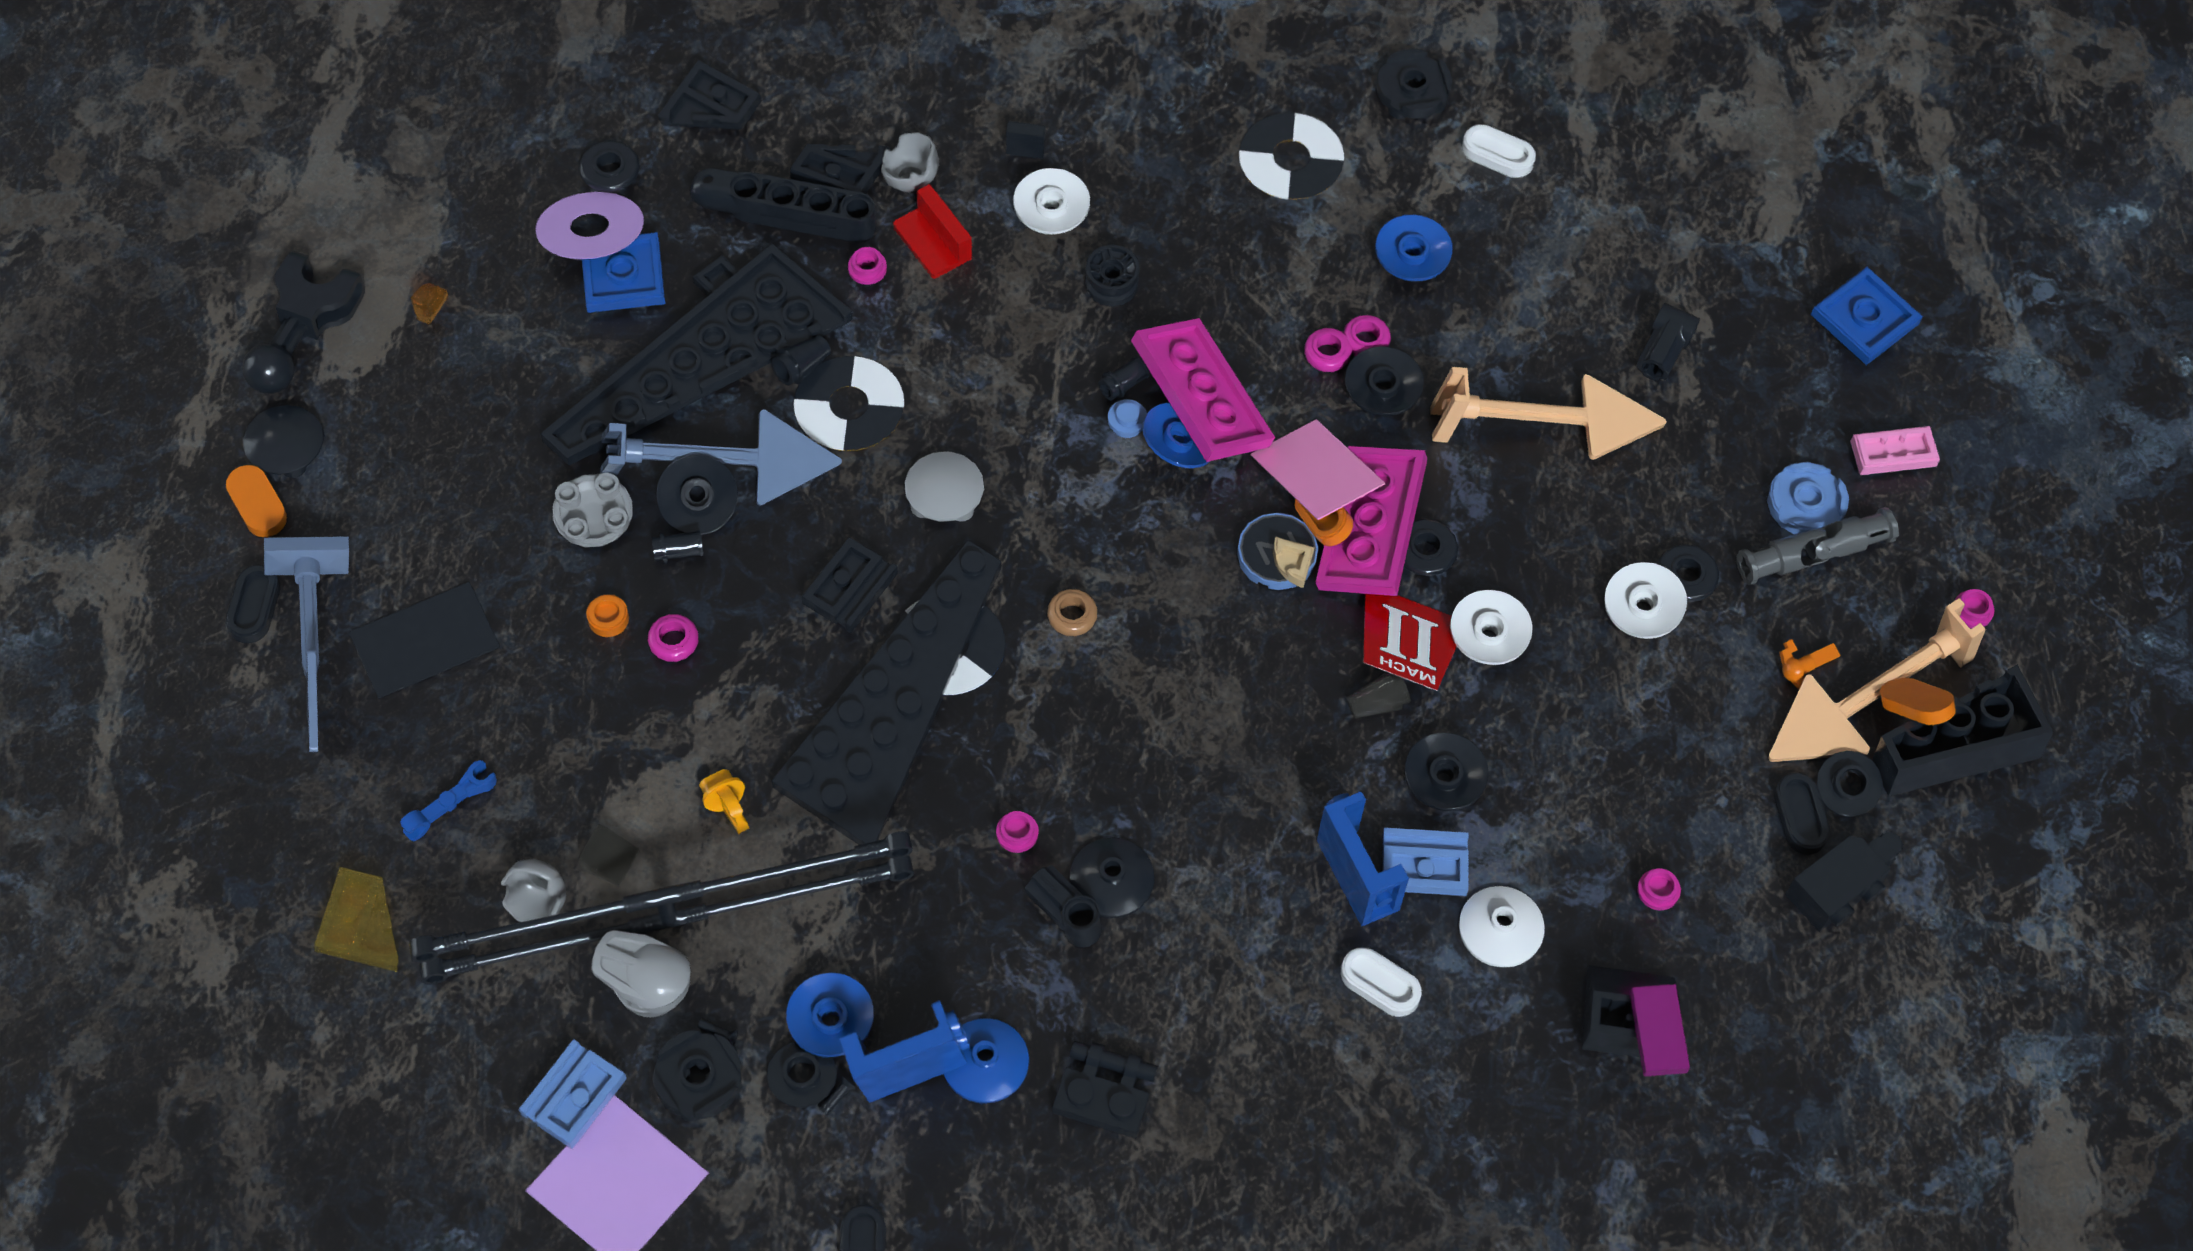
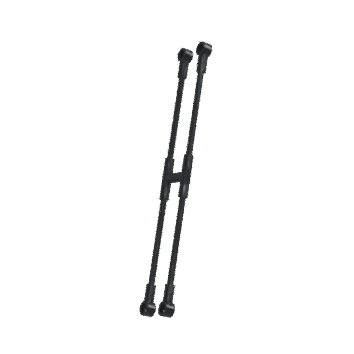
(436, 970)

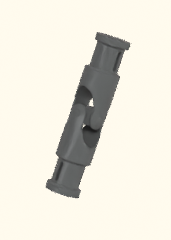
(1836, 539)

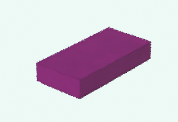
(1659, 1030)

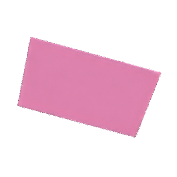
(1317, 469)

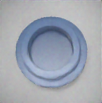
(1126, 418)

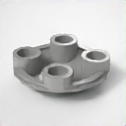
(944, 487)
(592, 509)

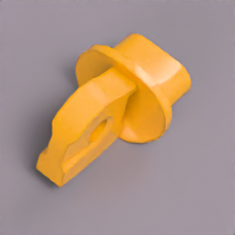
(723, 793)

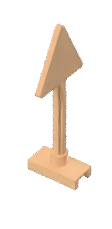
(1607, 414)
(1821, 727)

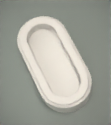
(1498, 151)
(1381, 982)

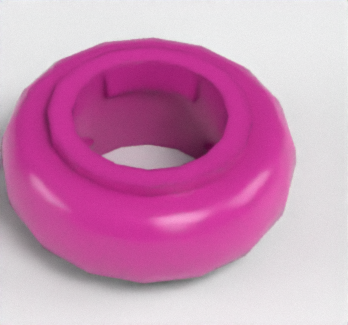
(1370, 324)
(1331, 337)
(670, 623)

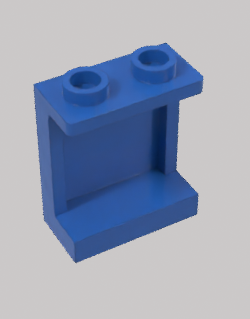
(1367, 891)
(909, 1060)

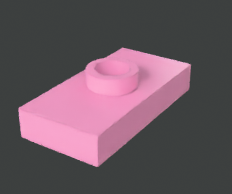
(1895, 450)

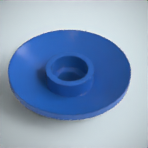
(1417, 236)
(1170, 438)
(826, 996)
(999, 1076)

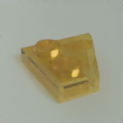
(358, 921)

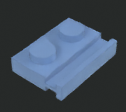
(1431, 859)
(572, 1094)

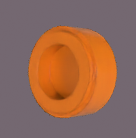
(607, 615)

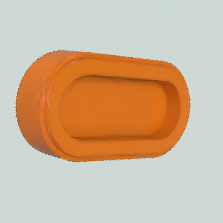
(256, 501)
(1330, 529)
(1918, 701)

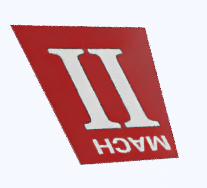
(1407, 639)

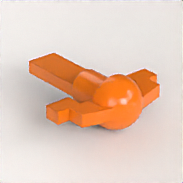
(1794, 669)

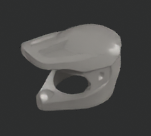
(642, 972)

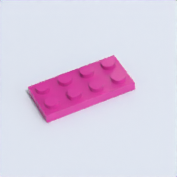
(1203, 389)
(1383, 520)

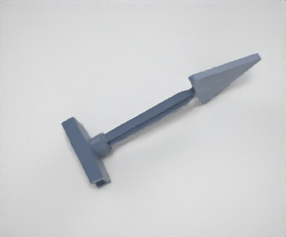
(782, 456)
(306, 560)

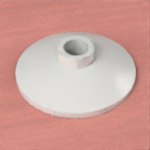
(1051, 189)
(1647, 584)
(1493, 612)
(1497, 943)

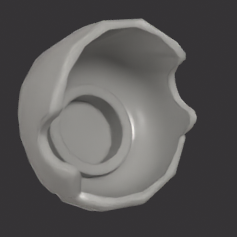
(911, 163)
(533, 890)

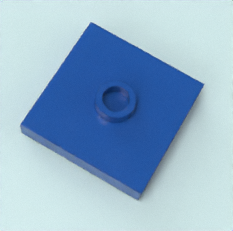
(625, 277)
(1866, 315)

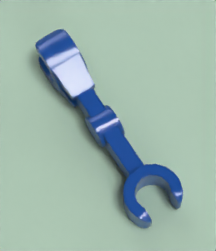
(418, 822)

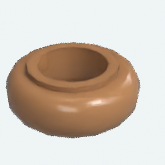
(1071, 627)

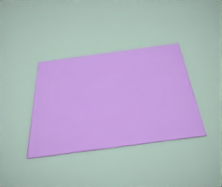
(617, 1181)

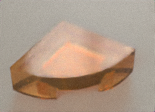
(428, 301)

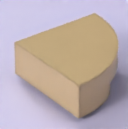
(1293, 560)

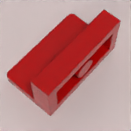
(934, 234)

